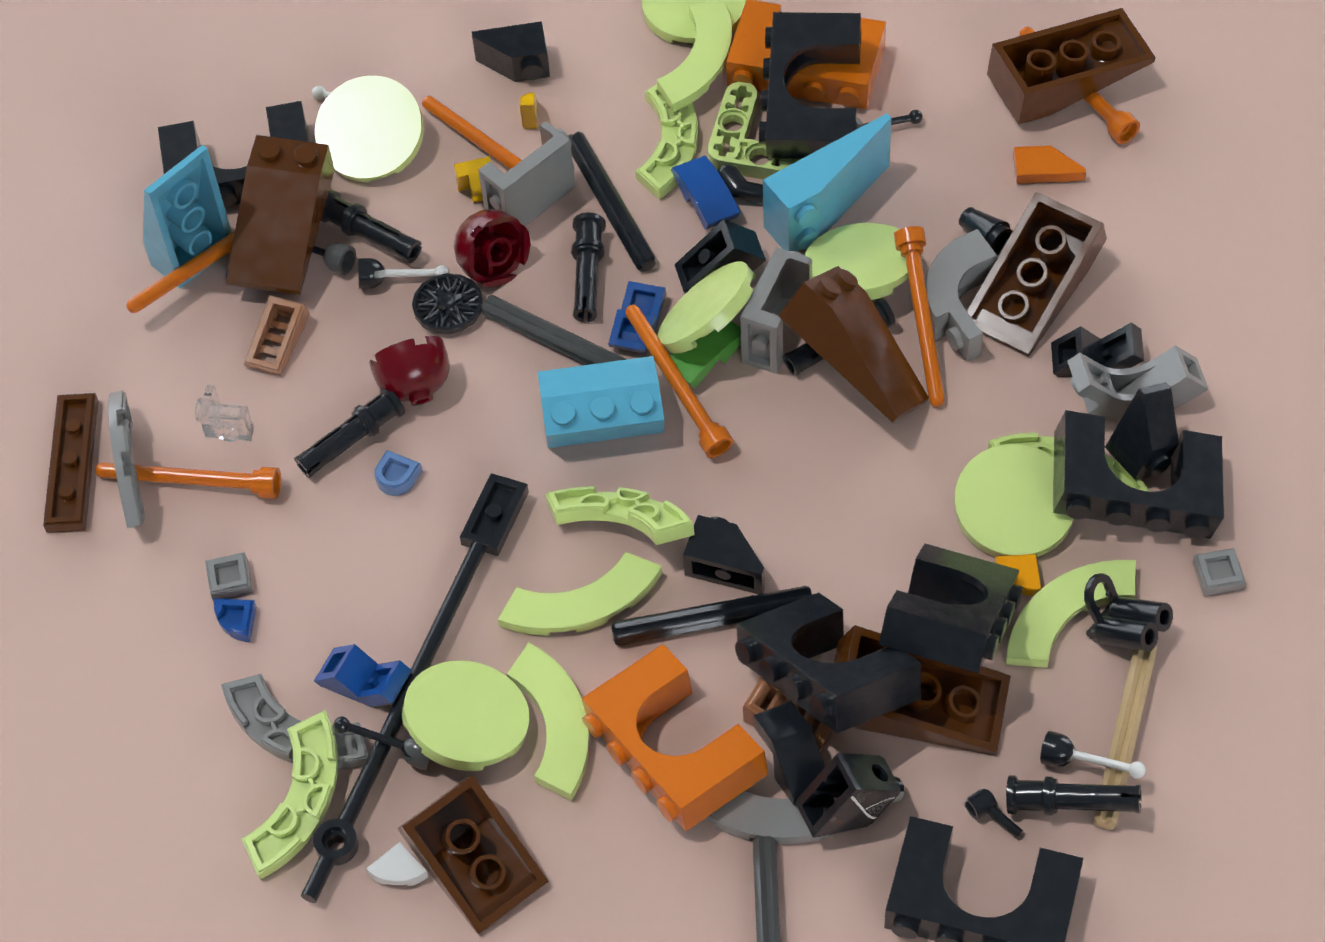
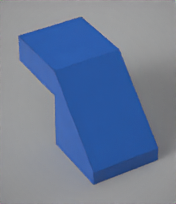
(361, 678)

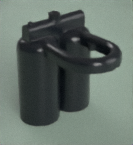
(1125, 620)

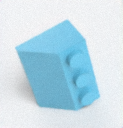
(601, 402)

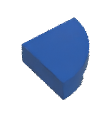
(236, 617)

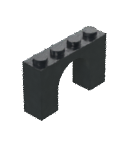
(796, 43)
(182, 139)
(1090, 489)
(952, 609)
(837, 694)
(923, 908)

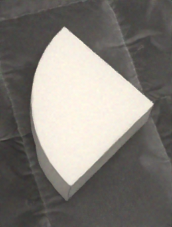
(397, 868)

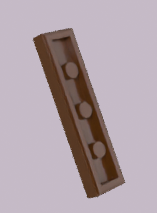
(71, 463)

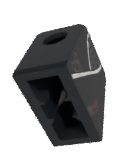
(848, 794)

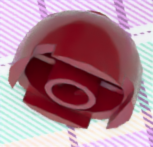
(491, 247)
(412, 369)

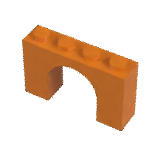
(829, 83)
(684, 785)

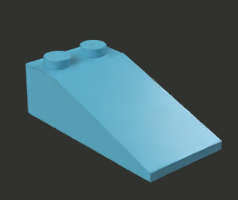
(821, 187)
(183, 213)

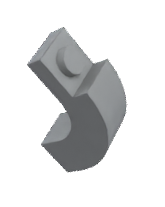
(952, 274)
(1111, 390)

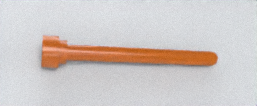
(1121, 125)
(470, 132)
(910, 244)
(180, 274)
(713, 438)
(263, 482)

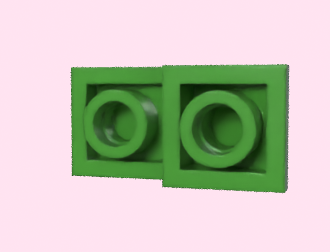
(713, 347)

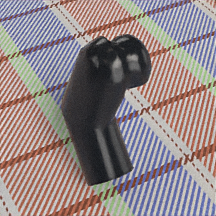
(739, 185)

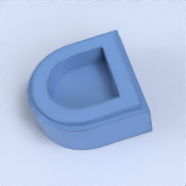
(396, 473)

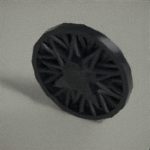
(447, 303)

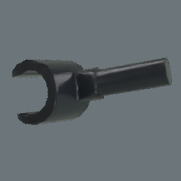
(984, 803)

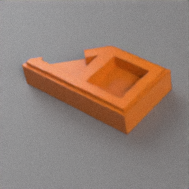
(1044, 165)

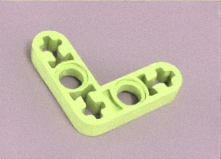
(741, 147)

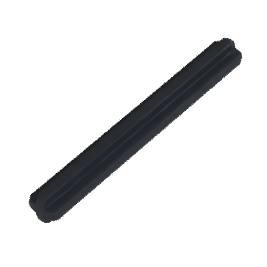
(611, 202)
(703, 616)

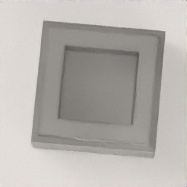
(1219, 572)
(228, 576)

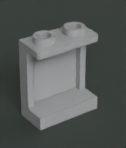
(533, 182)
(760, 319)

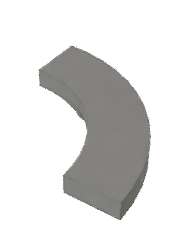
(122, 442)
(268, 722)
(761, 816)

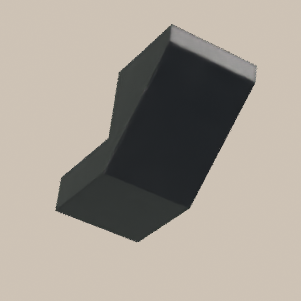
(1115, 351)
(793, 748)

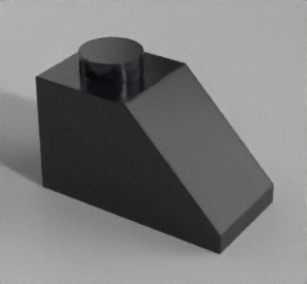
(513, 51)
(721, 246)
(1146, 433)
(722, 556)

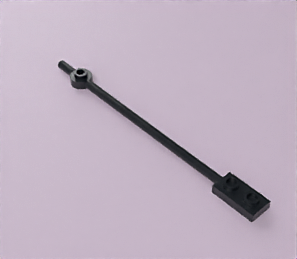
(483, 533)

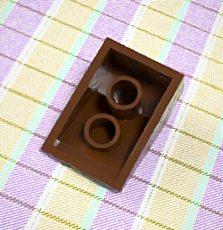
(473, 854)

